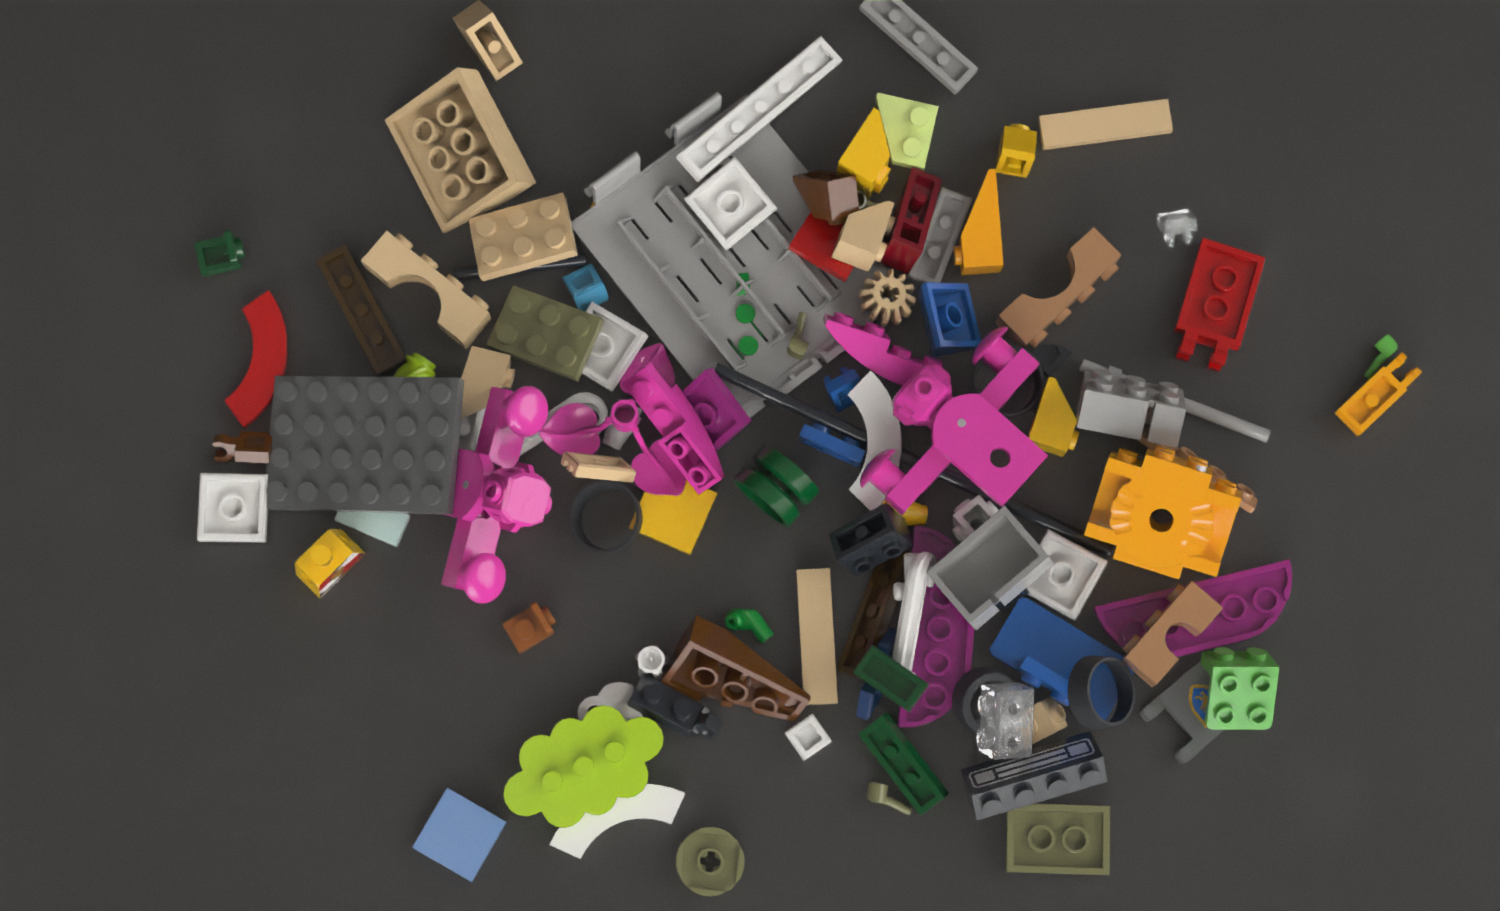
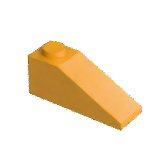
(981, 242)

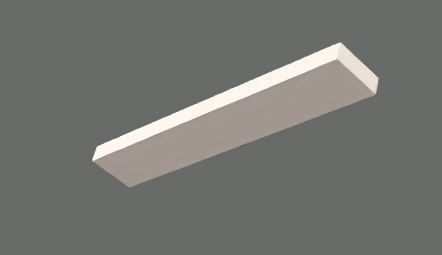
(758, 109)

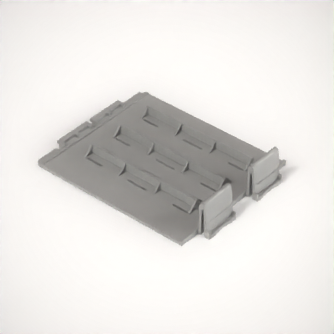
(649, 268)

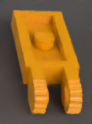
(1375, 396)

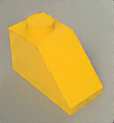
(1016, 150)
(1053, 421)

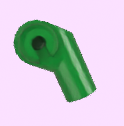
(748, 620)

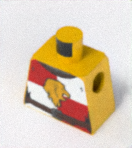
(327, 560)

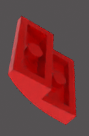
(816, 244)

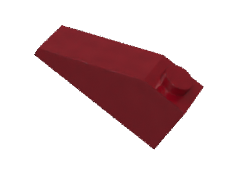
(912, 220)

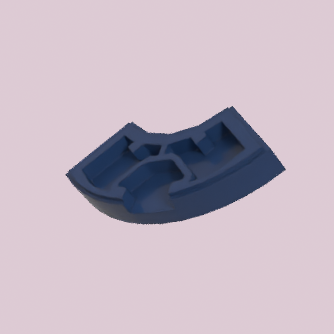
(869, 696)

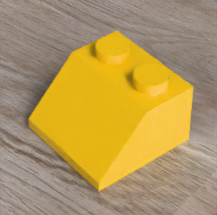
(868, 156)

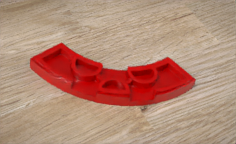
(267, 360)

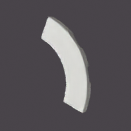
(882, 432)
(652, 803)

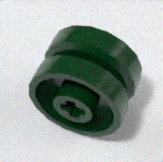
(776, 485)

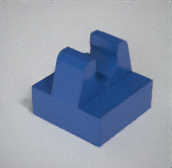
(840, 387)

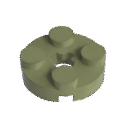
(695, 874)

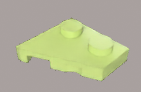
(907, 129)

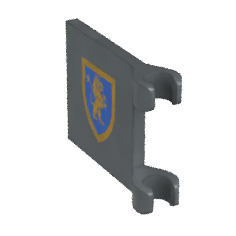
(1187, 705)

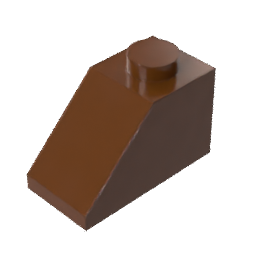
(828, 194)

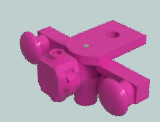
(962, 429)
(495, 492)

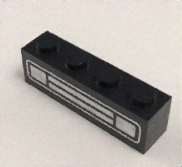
(1049, 773)

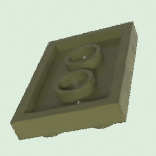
(545, 333)
(1058, 839)

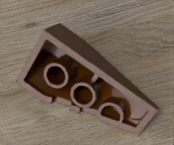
(723, 668)

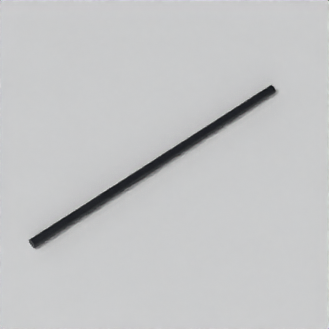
(908, 458)

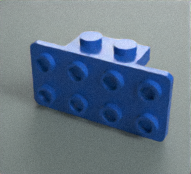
(1047, 650)

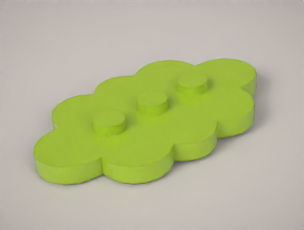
(583, 766)

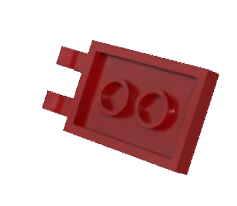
(1217, 301)

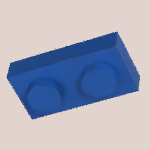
(819, 438)

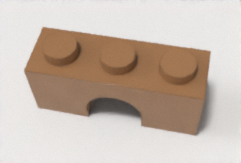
(1149, 653)

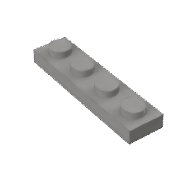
(921, 42)

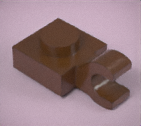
(248, 447)

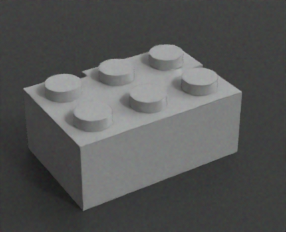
(1125, 404)
(990, 567)

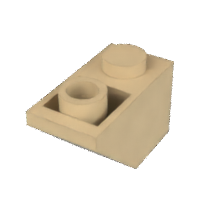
(862, 236)

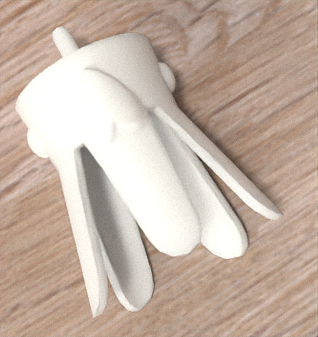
(651, 661)

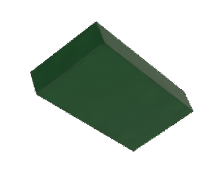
(890, 678)

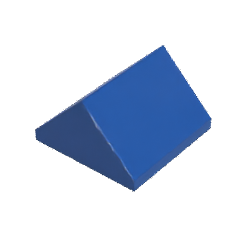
(948, 318)

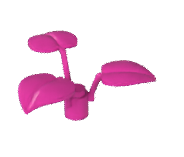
(575, 430)

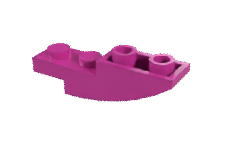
(870, 348)
(682, 430)

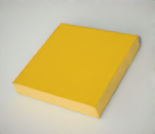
(675, 519)

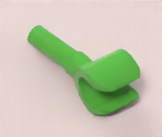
(1386, 347)

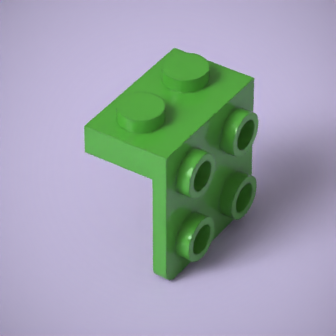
(1240, 688)

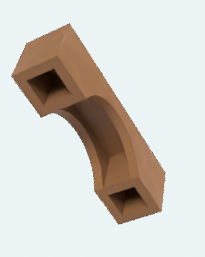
(1030, 316)

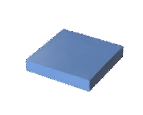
(459, 834)

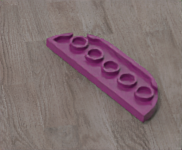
(1249, 604)
(942, 644)

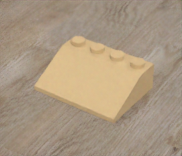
(459, 149)

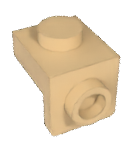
(1047, 719)

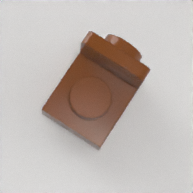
(530, 627)

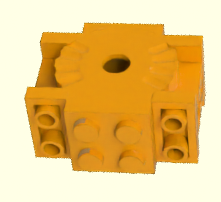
(1199, 508)

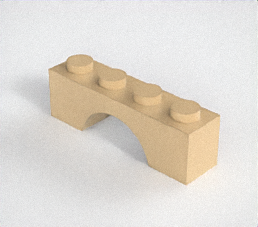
(396, 263)

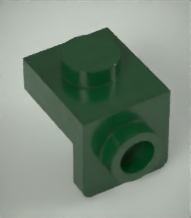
(219, 254)

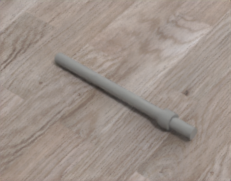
(1199, 409)

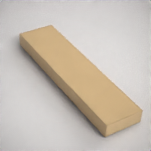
(1105, 124)
(817, 635)

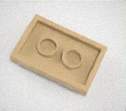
(522, 237)

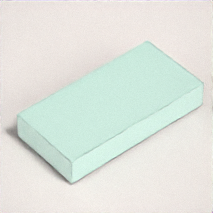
(382, 526)

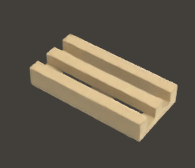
(598, 467)

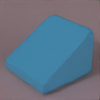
(585, 287)

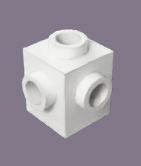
(969, 512)

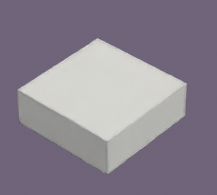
(808, 737)

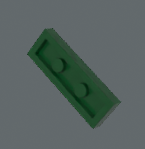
(903, 763)

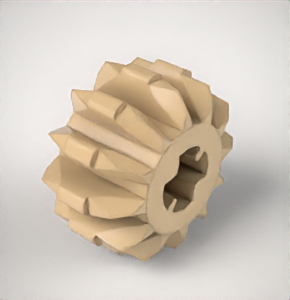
(891, 288)

